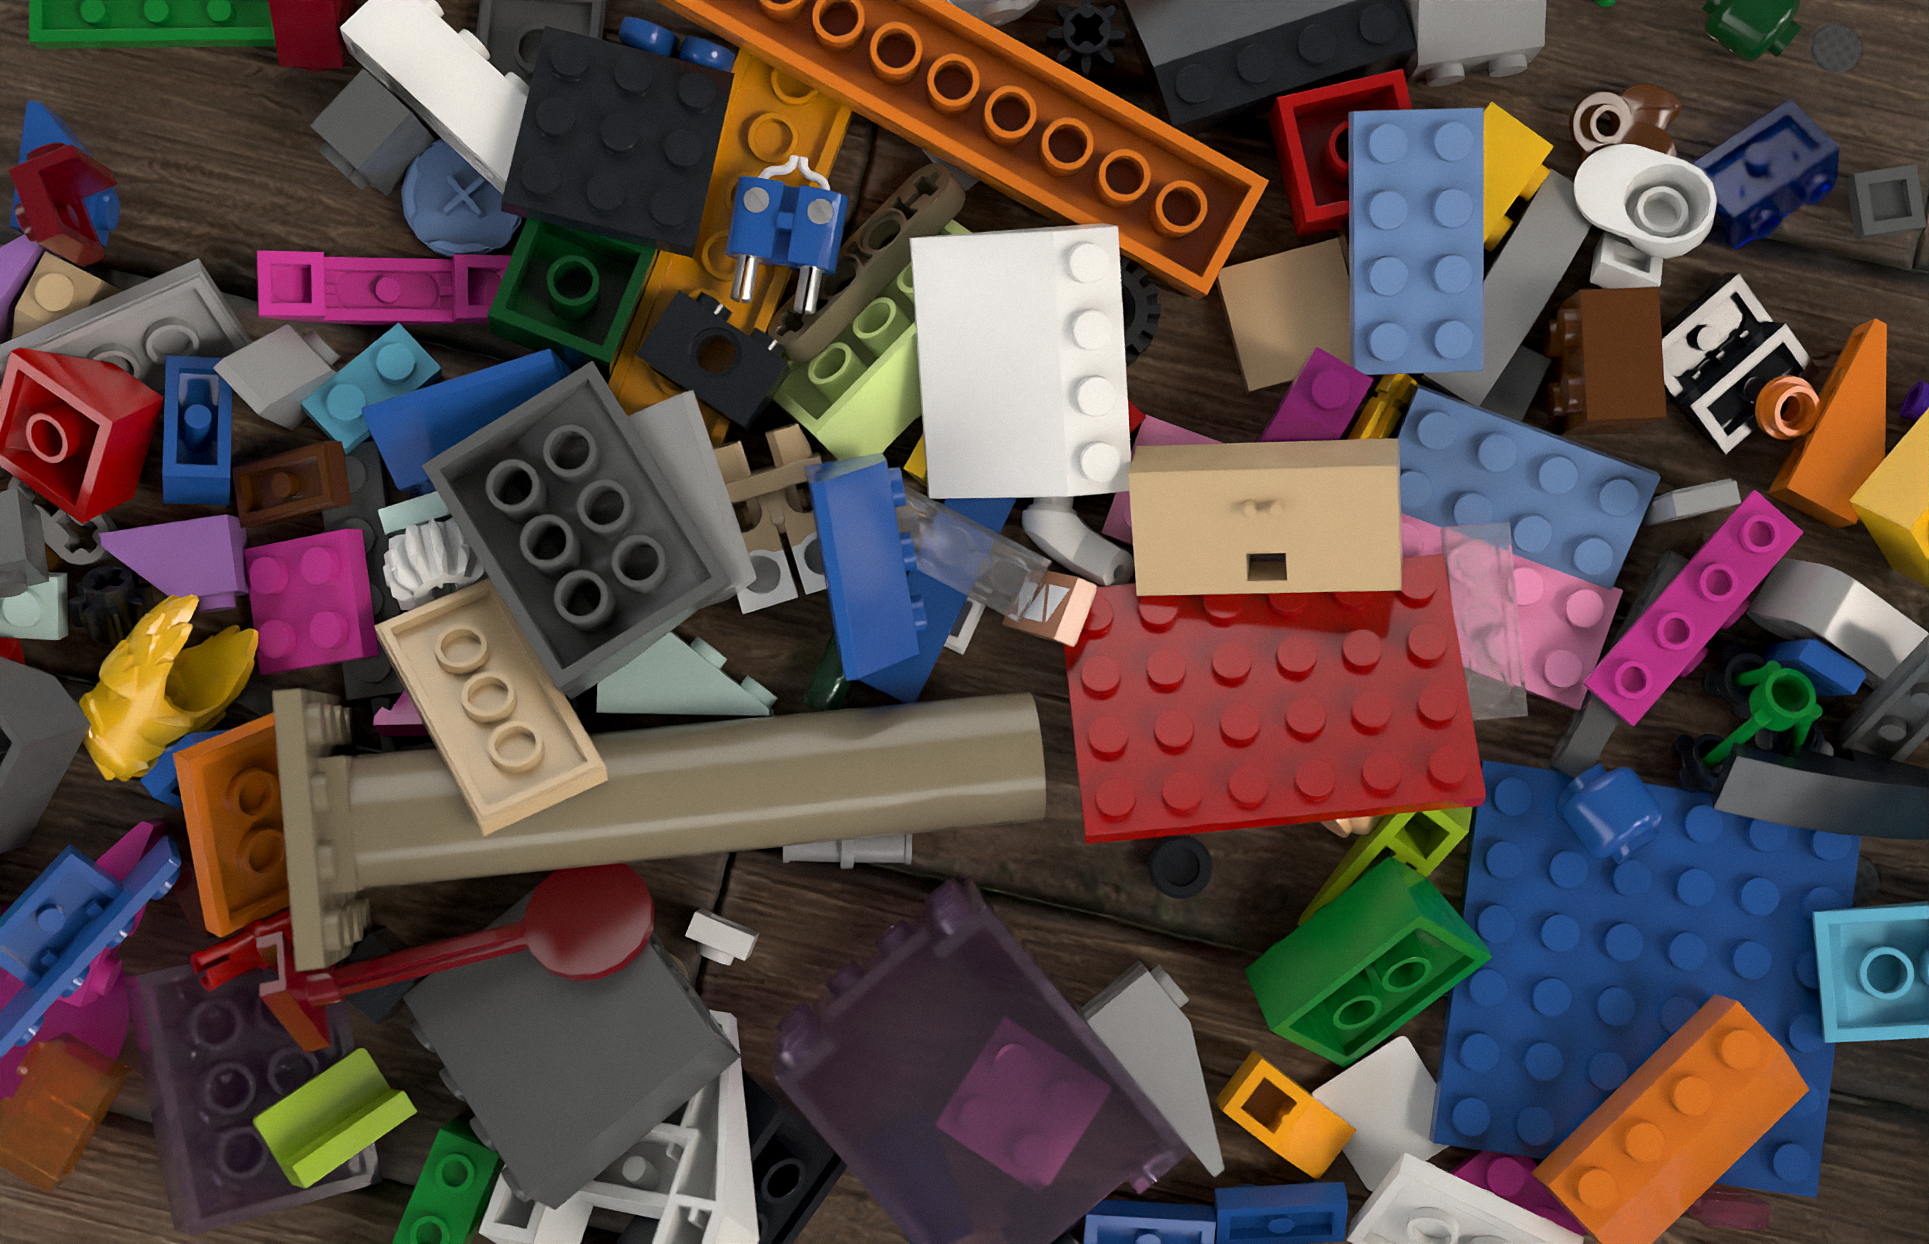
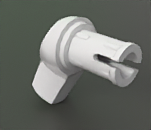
(1073, 544)

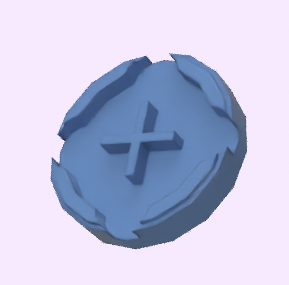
(455, 206)

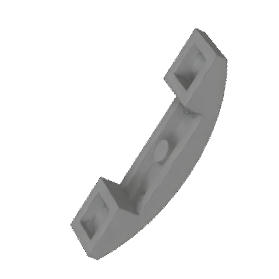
(1521, 283)

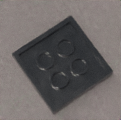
(617, 142)

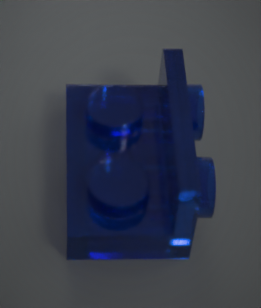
(1770, 172)

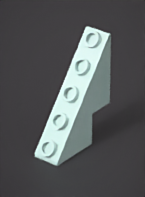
(681, 681)

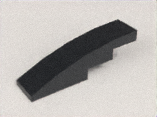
(1825, 792)

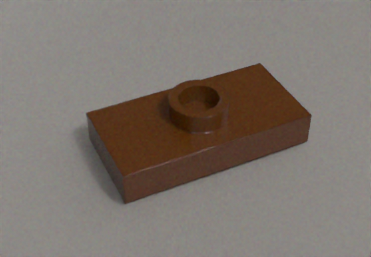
(291, 484)

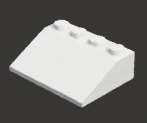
(1022, 362)

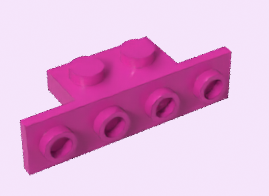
(1692, 608)

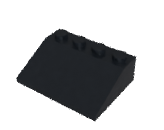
(1234, 57)

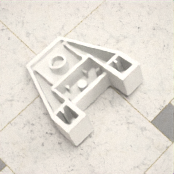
(685, 1172)

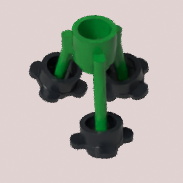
(1780, 708)

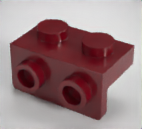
(52, 200)

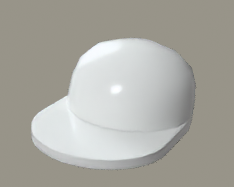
(1646, 197)

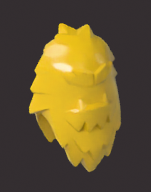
(159, 693)

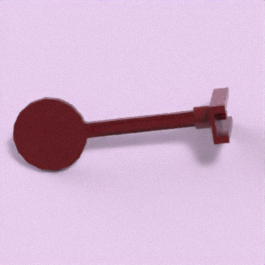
(575, 925)

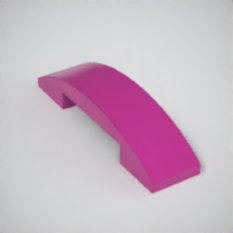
(377, 289)

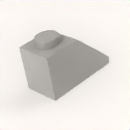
(280, 373)

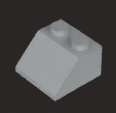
(1473, 37)

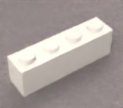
(442, 79)

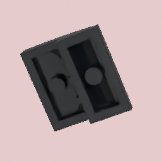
(1723, 356)

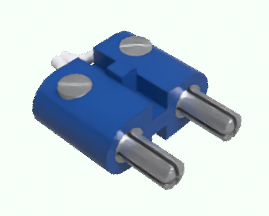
(786, 229)

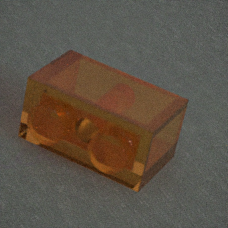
(56, 1109)

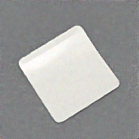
(1389, 1105)

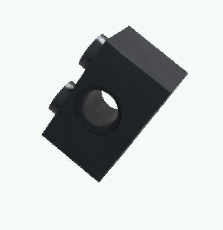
(676, 352)

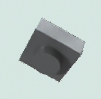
(1886, 202)

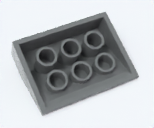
(578, 529)

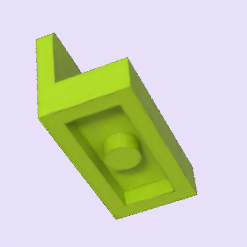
(331, 1118)

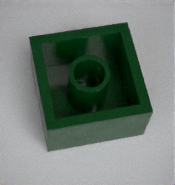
(571, 294)

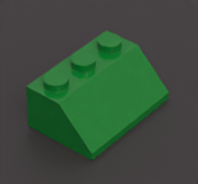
(1365, 964)

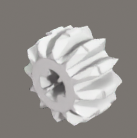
(430, 563)

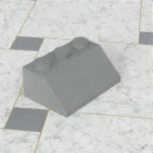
(684, 453)

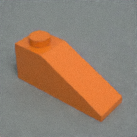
(1849, 437)

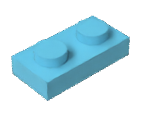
(381, 372)

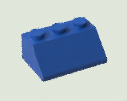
(435, 418)
(866, 562)

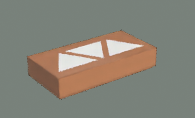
(1057, 609)

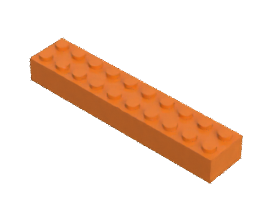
(1007, 121)

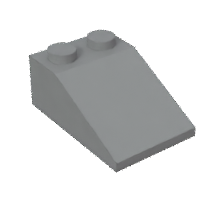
(1155, 1044)

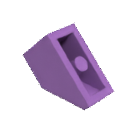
(188, 558)

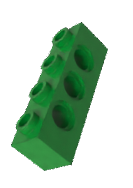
(451, 1189)

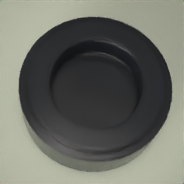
(1179, 866)

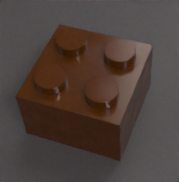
(1606, 362)

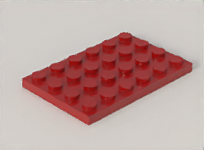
(1270, 708)

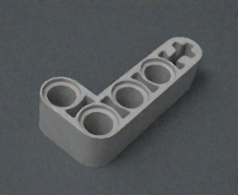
(1828, 605)

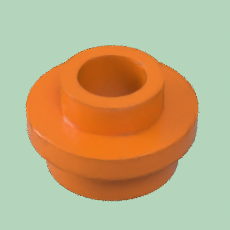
(1801, 412)

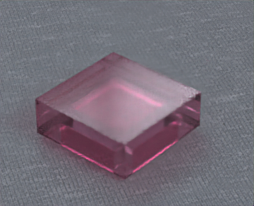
(1730, 1210)

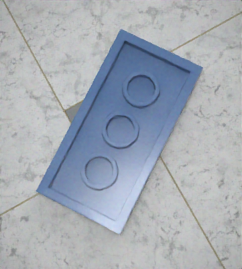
(1416, 240)
(1561, 497)

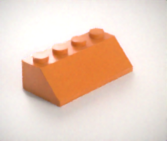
(1673, 1126)

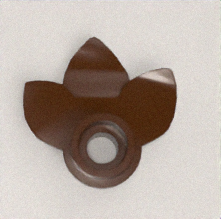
(1635, 118)

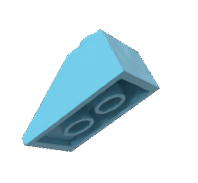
(1873, 972)

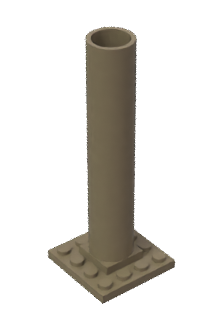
(665, 796)

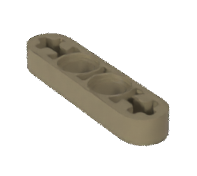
(915, 209)

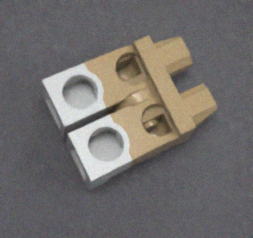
(772, 504)

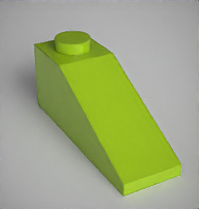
(1412, 838)

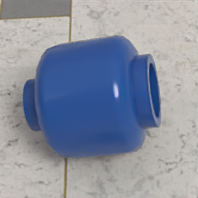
(1612, 813)

